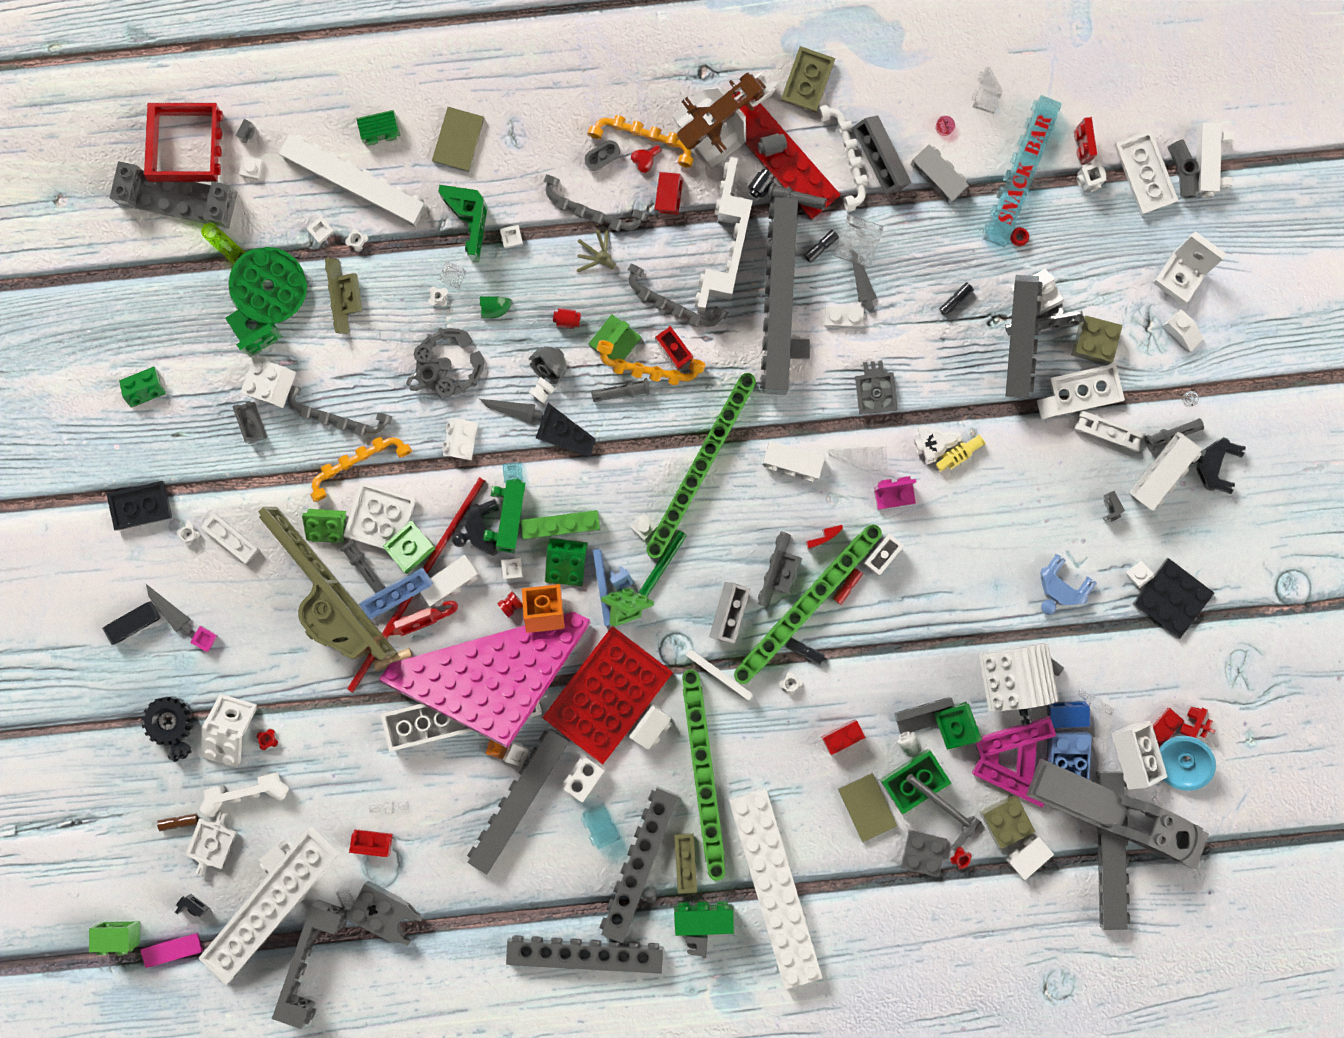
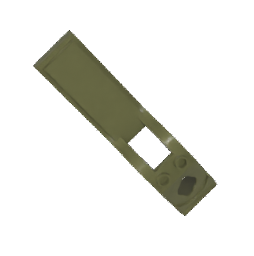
(328, 610)

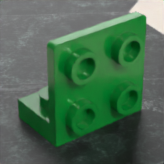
(565, 562)

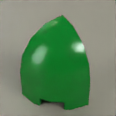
(494, 306)

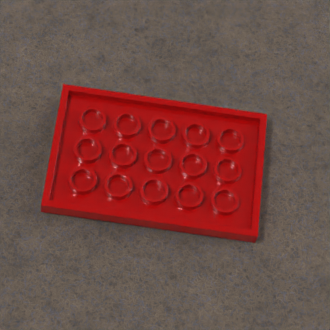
(607, 695)

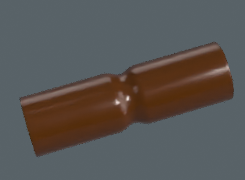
(175, 822)

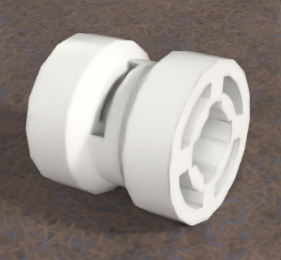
(542, 390)

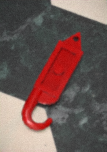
(421, 619)

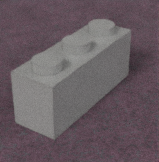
(939, 173)
(729, 612)

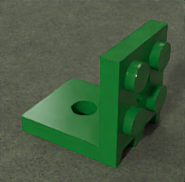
(252, 339)

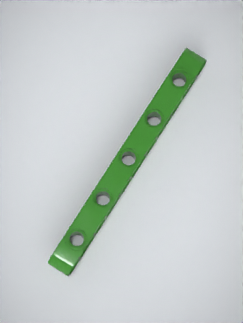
(807, 603)
(703, 775)

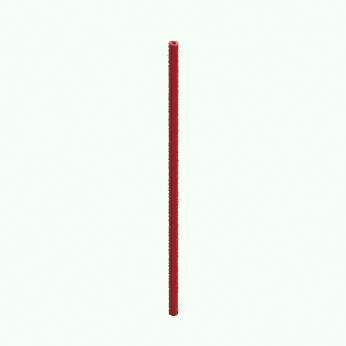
(427, 567)

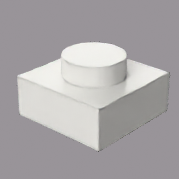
(251, 167)
(320, 230)
(511, 236)
(643, 526)
(512, 568)
(1140, 574)
(516, 754)

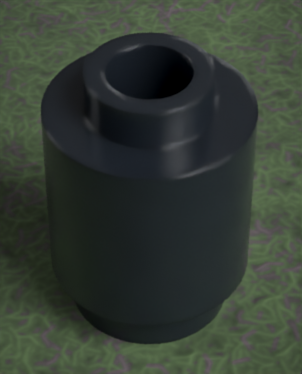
(761, 183)

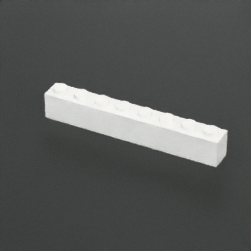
(353, 180)

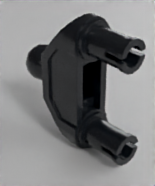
(1211, 461)
(475, 529)

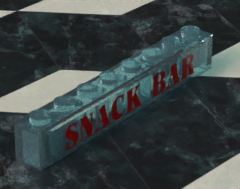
(1022, 170)

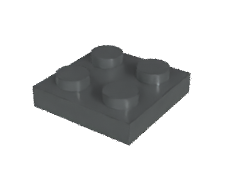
(924, 853)

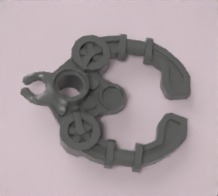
(439, 367)

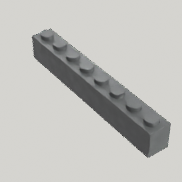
(519, 800)
(1112, 865)

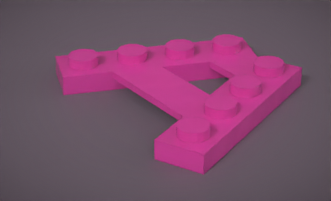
(1020, 736)

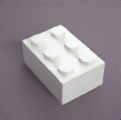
(1139, 755)

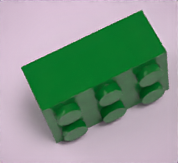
(925, 769)
(703, 918)

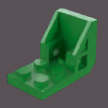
(461, 202)

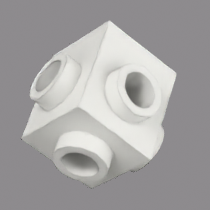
(1094, 171)

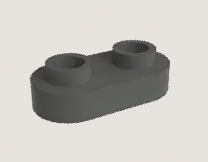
(600, 153)

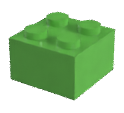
(114, 937)

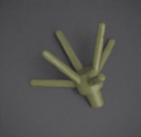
(601, 257)

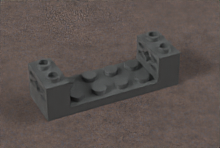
(176, 199)
(292, 1008)

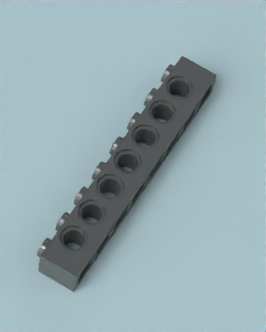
(615, 930)
(575, 961)

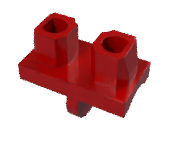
(1199, 715)

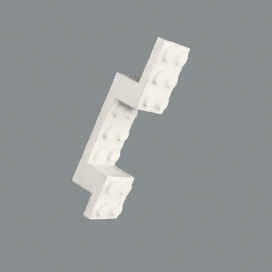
(731, 211)

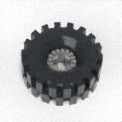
(155, 720)

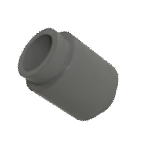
(772, 144)

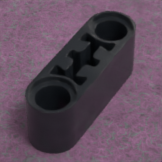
(131, 623)

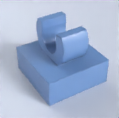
(621, 580)

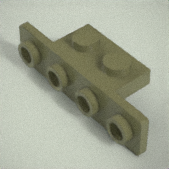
(343, 294)

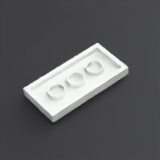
(1146, 172)

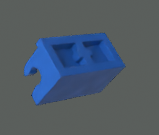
(1069, 714)

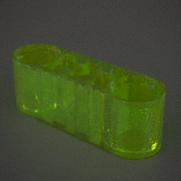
(215, 241)

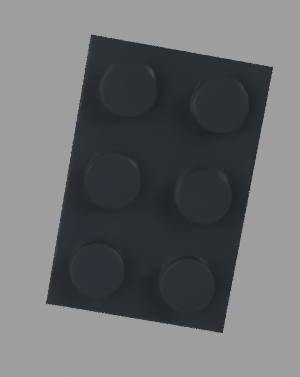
(139, 505)

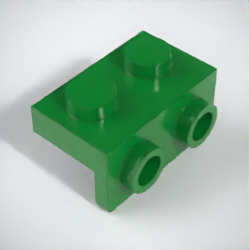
(141, 387)

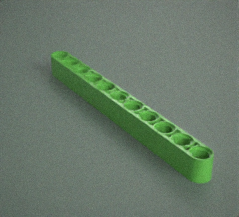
(705, 457)

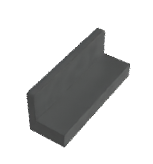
(921, 716)

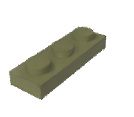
(685, 863)

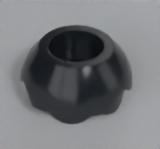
(179, 751)

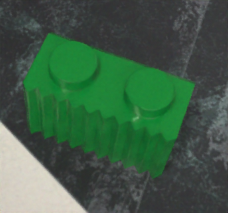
(378, 127)

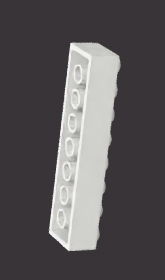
(421, 725)

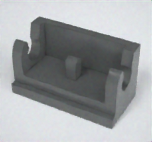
(250, 422)
(699, 943)

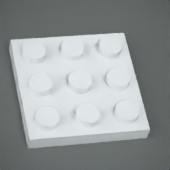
(378, 514)

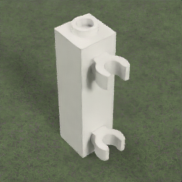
(1209, 159)

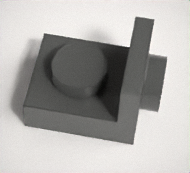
(1112, 502)

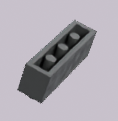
(881, 155)

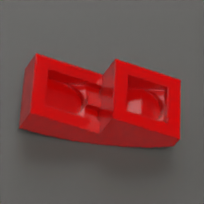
(828, 534)

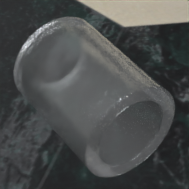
(345, 898)

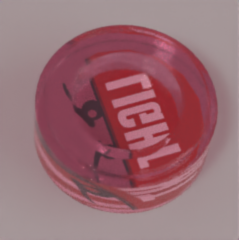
(945, 125)

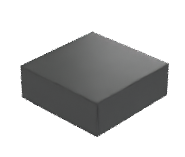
(800, 349)

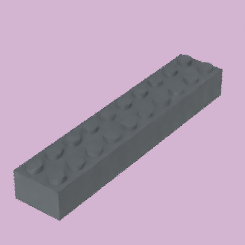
(780, 296)

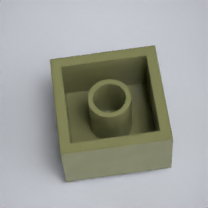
(1097, 340)
(1007, 821)

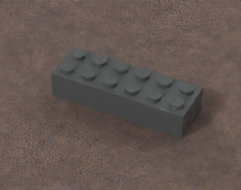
(1022, 340)

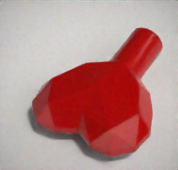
(644, 158)

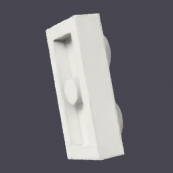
(844, 316)

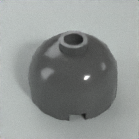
(549, 363)

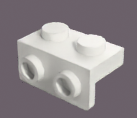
(460, 438)

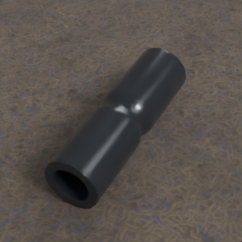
(819, 247)
(963, 292)
(807, 652)

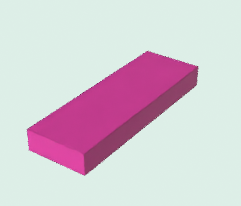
(171, 950)

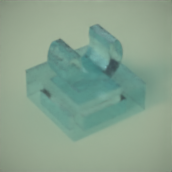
(512, 471)

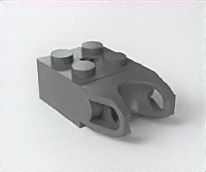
(388, 918)

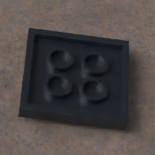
(1173, 598)

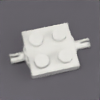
(211, 843)

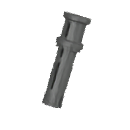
(803, 199)
(629, 389)
(1165, 436)
(359, 557)

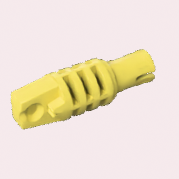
(960, 453)

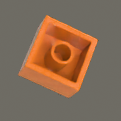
(543, 608)

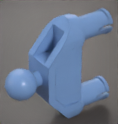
(1059, 591)

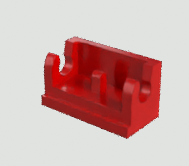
(669, 193)
(371, 843)

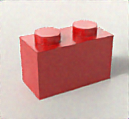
(674, 348)
(843, 737)

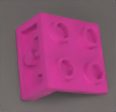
(895, 494)

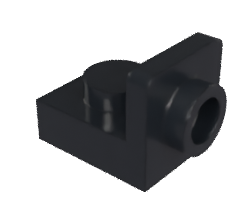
(194, 905)

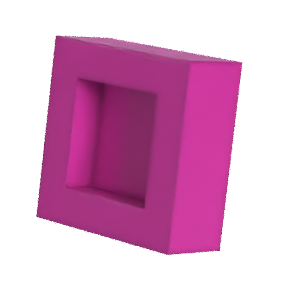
(204, 638)

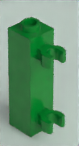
(510, 515)

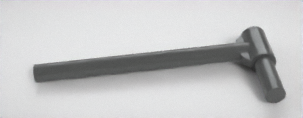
(969, 824)

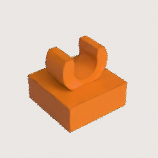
(495, 749)

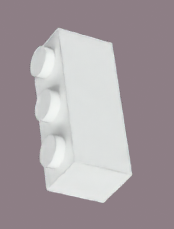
(793, 461)
(450, 580)

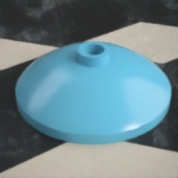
(1187, 773)

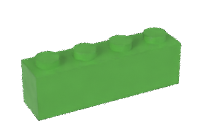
(560, 525)

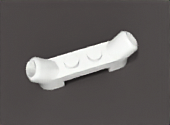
(217, 795)

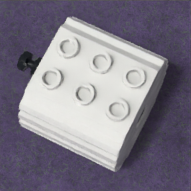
(1019, 678)

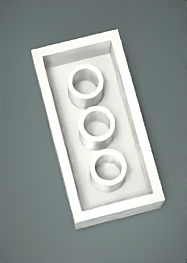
(1166, 471)

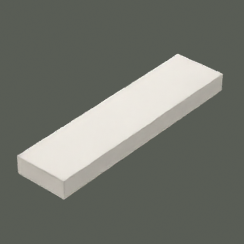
(719, 674)

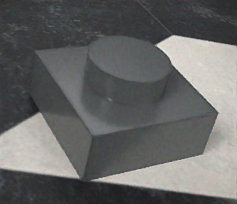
(245, 131)

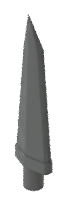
(864, 287)
(519, 410)
(173, 615)

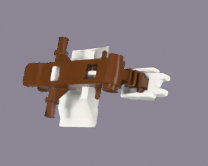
(715, 120)

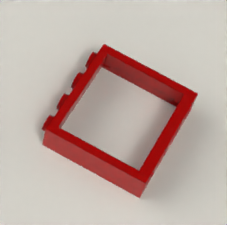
(154, 111)

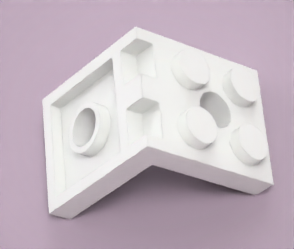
(1189, 266)
(226, 731)

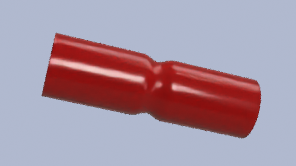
(846, 588)

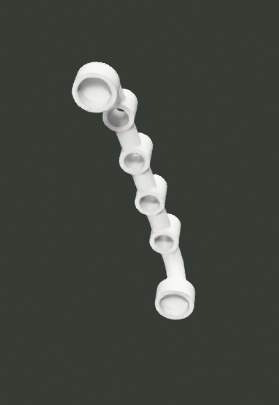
(850, 145)

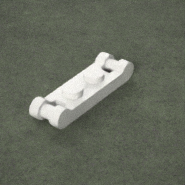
(1110, 431)

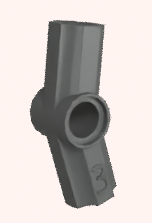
(1187, 180)

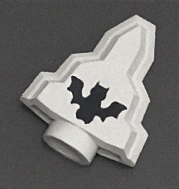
(934, 443)

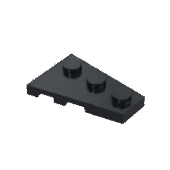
(564, 433)

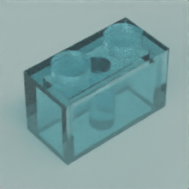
(600, 825)

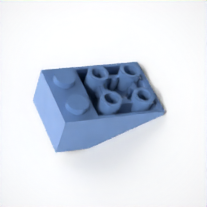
(1071, 751)

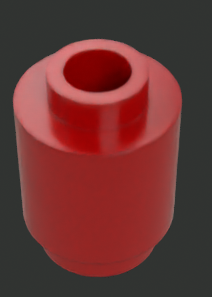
(566, 318)

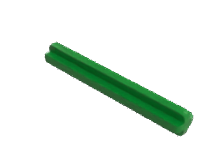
(663, 563)

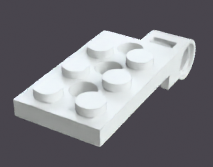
(1107, 374)

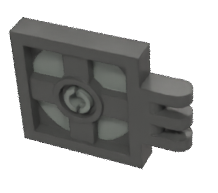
(875, 390)

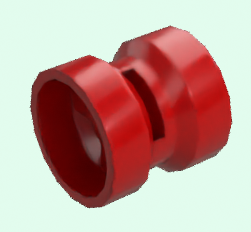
(510, 604)

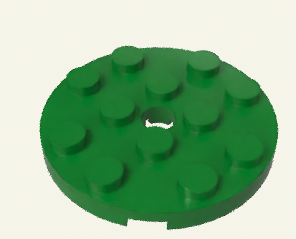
(263, 305)

